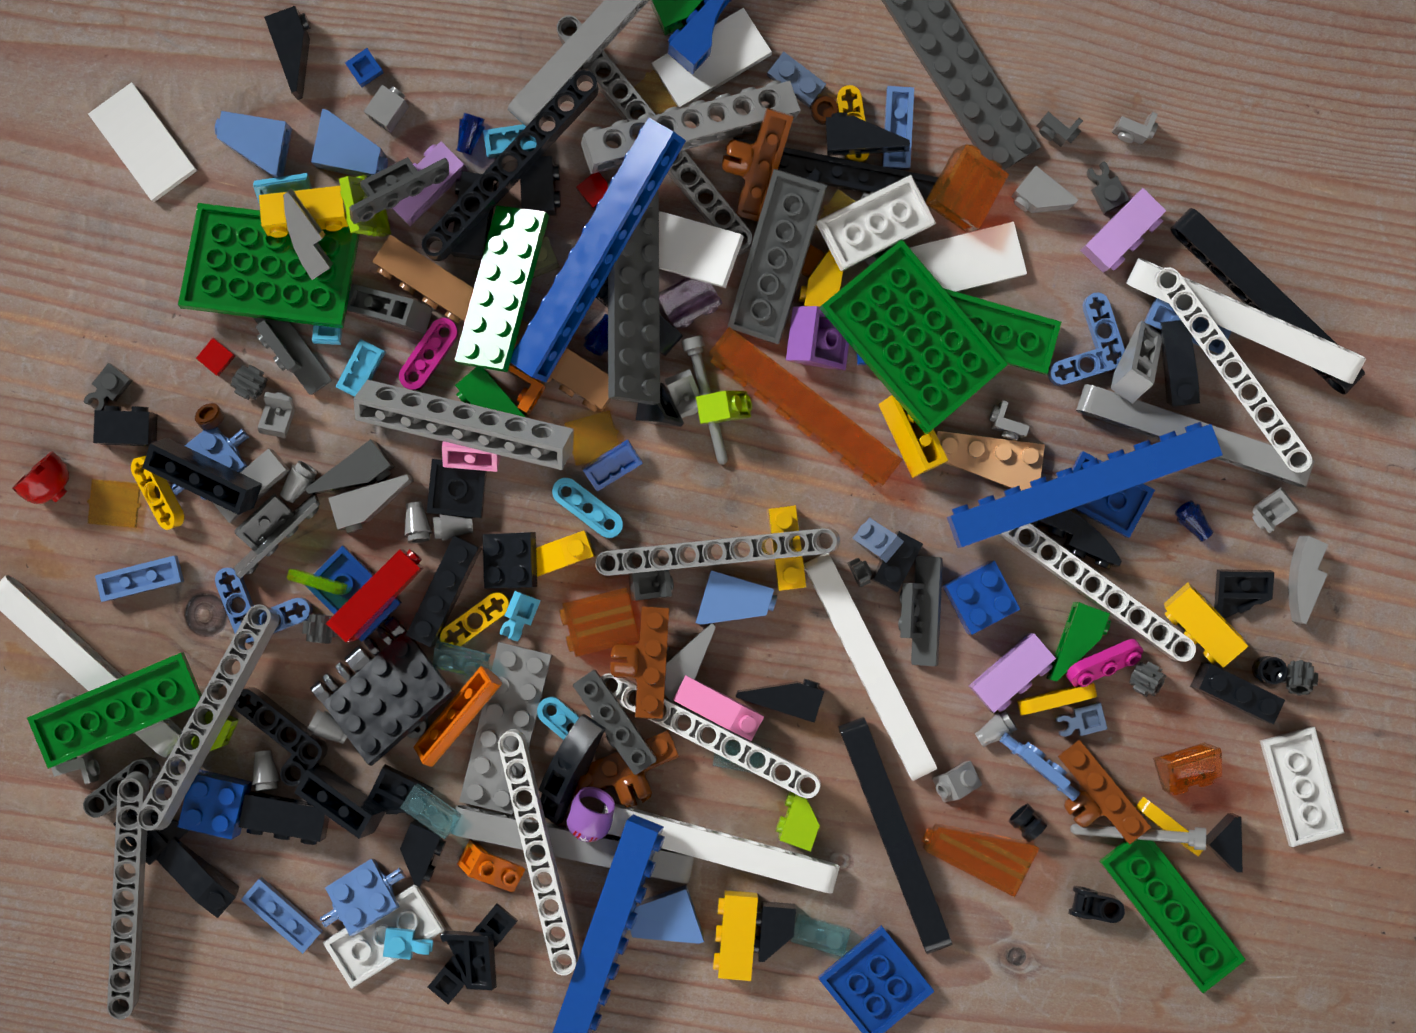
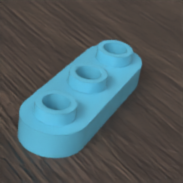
(576, 501)

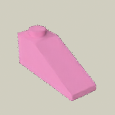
(718, 708)

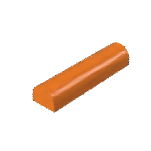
(457, 716)

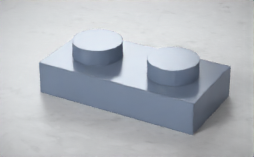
(804, 83)
(877, 539)

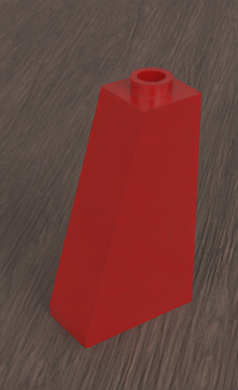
(375, 595)

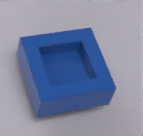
(364, 67)

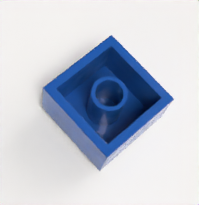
(981, 597)
(214, 804)

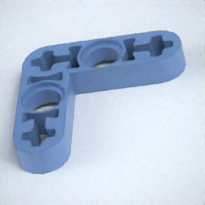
(1098, 355)
(244, 594)

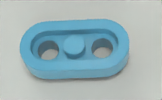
(558, 722)

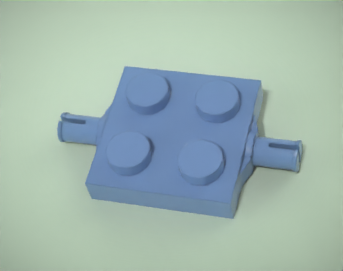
(219, 448)
(1048, 769)
(362, 897)

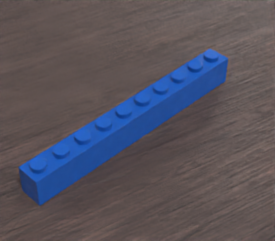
(597, 250)
(1085, 485)
(609, 926)

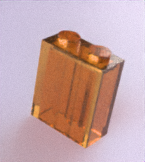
(967, 188)
(599, 622)

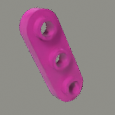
(431, 341)
(1105, 663)

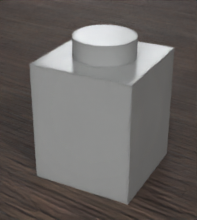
(387, 107)

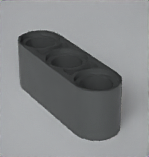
(108, 790)

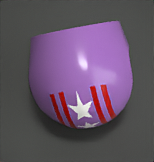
(586, 823)

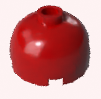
(44, 481)

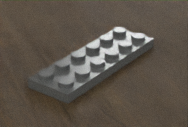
(777, 256)

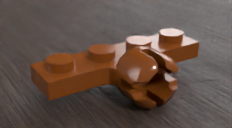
(758, 161)
(646, 662)
(615, 773)
(1100, 795)

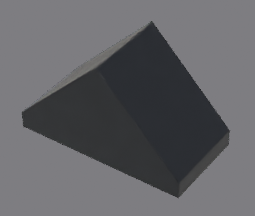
(660, 414)
(1226, 841)

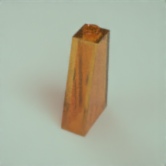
(986, 856)

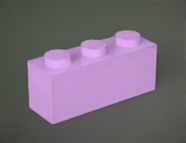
(414, 207)
(1124, 231)
(1013, 673)

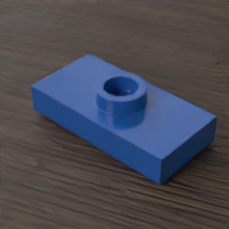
(612, 465)

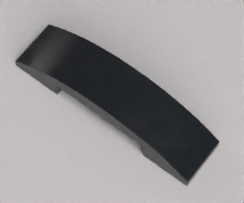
(448, 980)

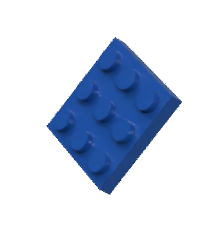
(876, 983)

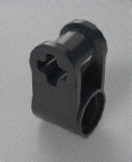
(1091, 904)

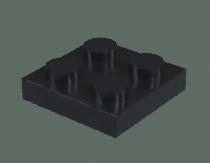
(456, 491)
(510, 560)

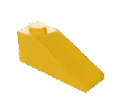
(822, 283)
(563, 553)

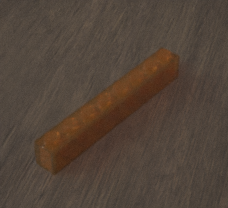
(804, 407)

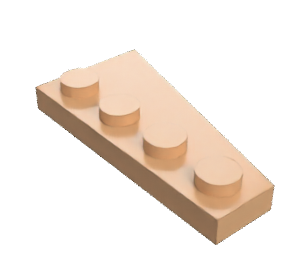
(994, 459)

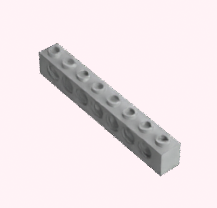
(777, 94)
(464, 424)

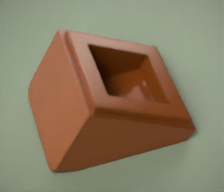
(812, 260)

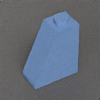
(256, 139)
(345, 150)
(733, 599)
(668, 918)

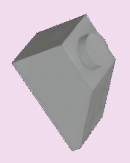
(1042, 194)

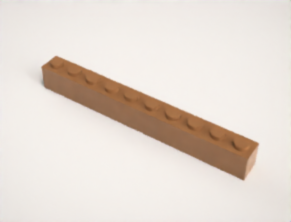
(454, 296)

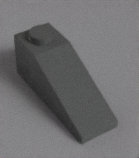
(389, 308)
(358, 469)

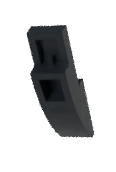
(1081, 538)
(567, 767)

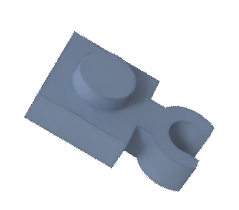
(1086, 719)

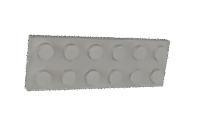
(511, 707)

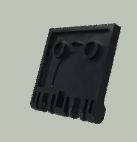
(385, 694)

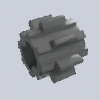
(249, 382)
(317, 629)
(1300, 677)
(1147, 679)

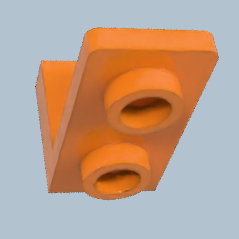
(528, 397)
(489, 868)

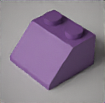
(815, 340)

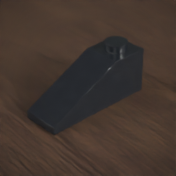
(292, 43)
(855, 136)
(1179, 364)
(789, 698)
(198, 877)

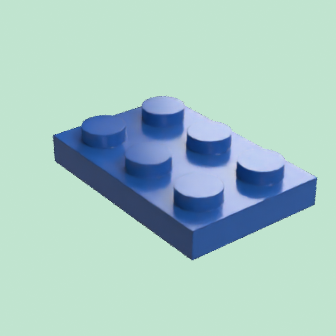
(1119, 510)
(348, 569)

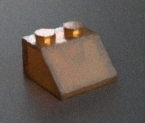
(1189, 767)

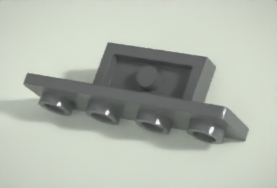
(395, 184)
(292, 353)
(268, 527)
(922, 611)
(618, 727)

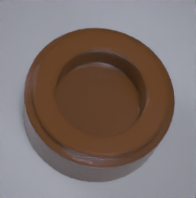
(823, 108)
(209, 416)

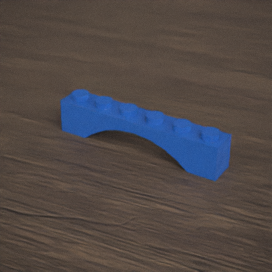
(694, 42)

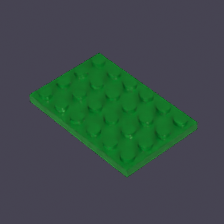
(249, 274)
(913, 336)

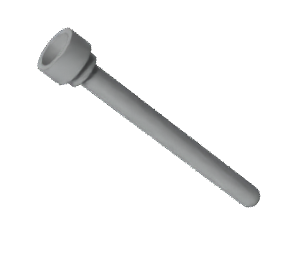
(694, 348)
(1194, 838)

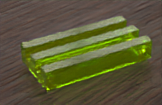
(317, 581)

